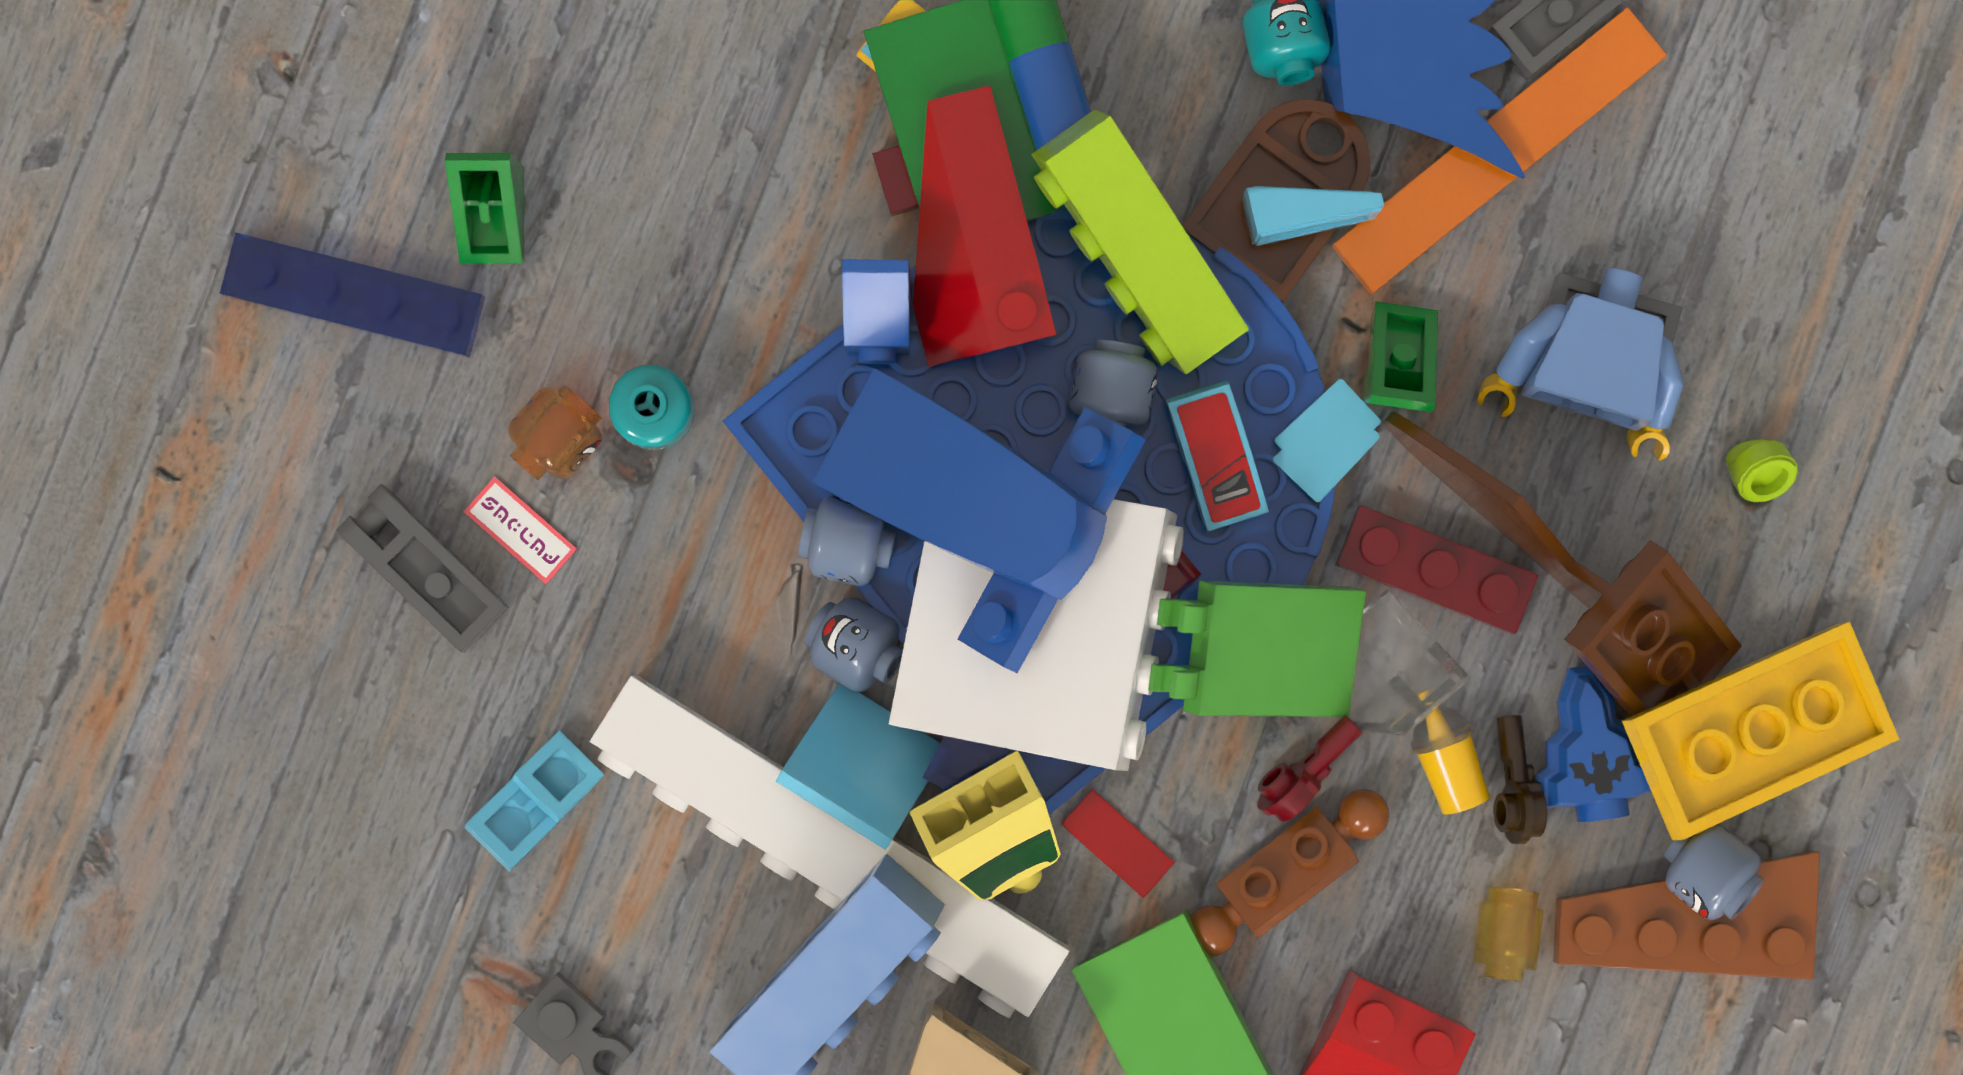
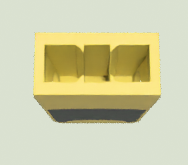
(990, 830)

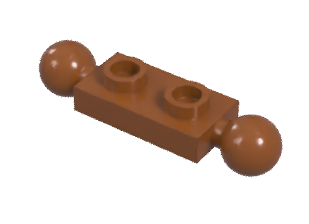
(1290, 870)

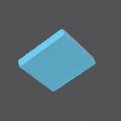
(860, 766)

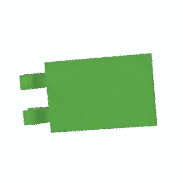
(1264, 649)
(1168, 1005)

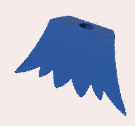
(1414, 69)

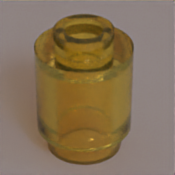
(1508, 933)

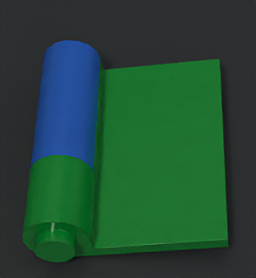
(976, 44)

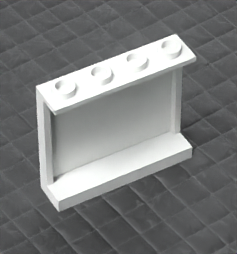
(1084, 672)

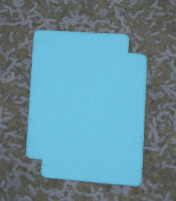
(1327, 440)

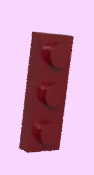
(1436, 570)

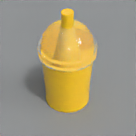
(1450, 760)

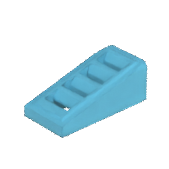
(1293, 212)

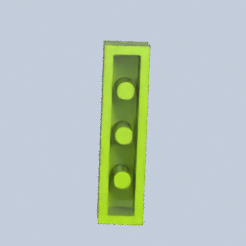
(1139, 242)

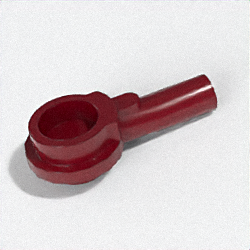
(1291, 788)

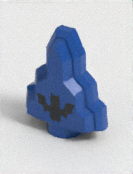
(1590, 753)

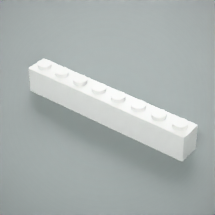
(739, 791)

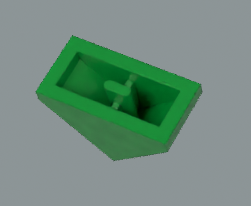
(487, 206)

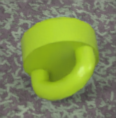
(1761, 469)

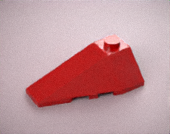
(975, 252)

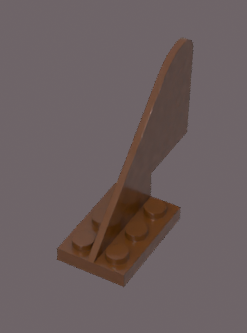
(1642, 633)

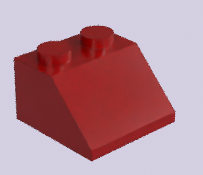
(1385, 1034)

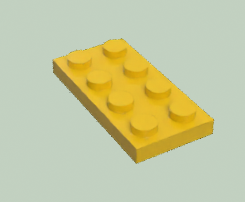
(1760, 730)

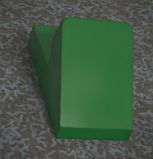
(1402, 357)

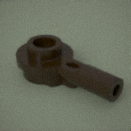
(1522, 805)

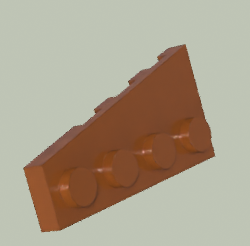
(1656, 930)

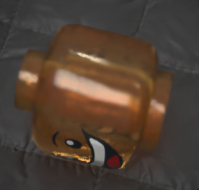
(554, 433)

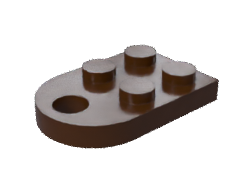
(1279, 157)

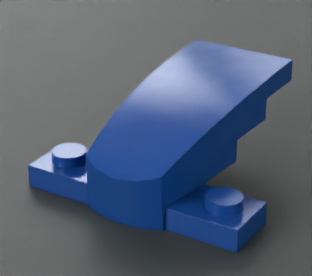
(983, 502)

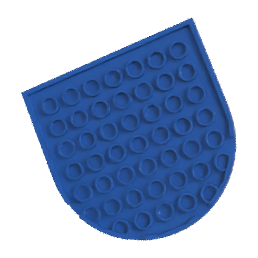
(1023, 402)

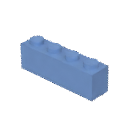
(832, 975)

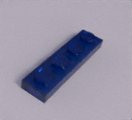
(352, 295)

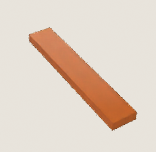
(1529, 128)

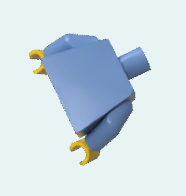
(1597, 362)

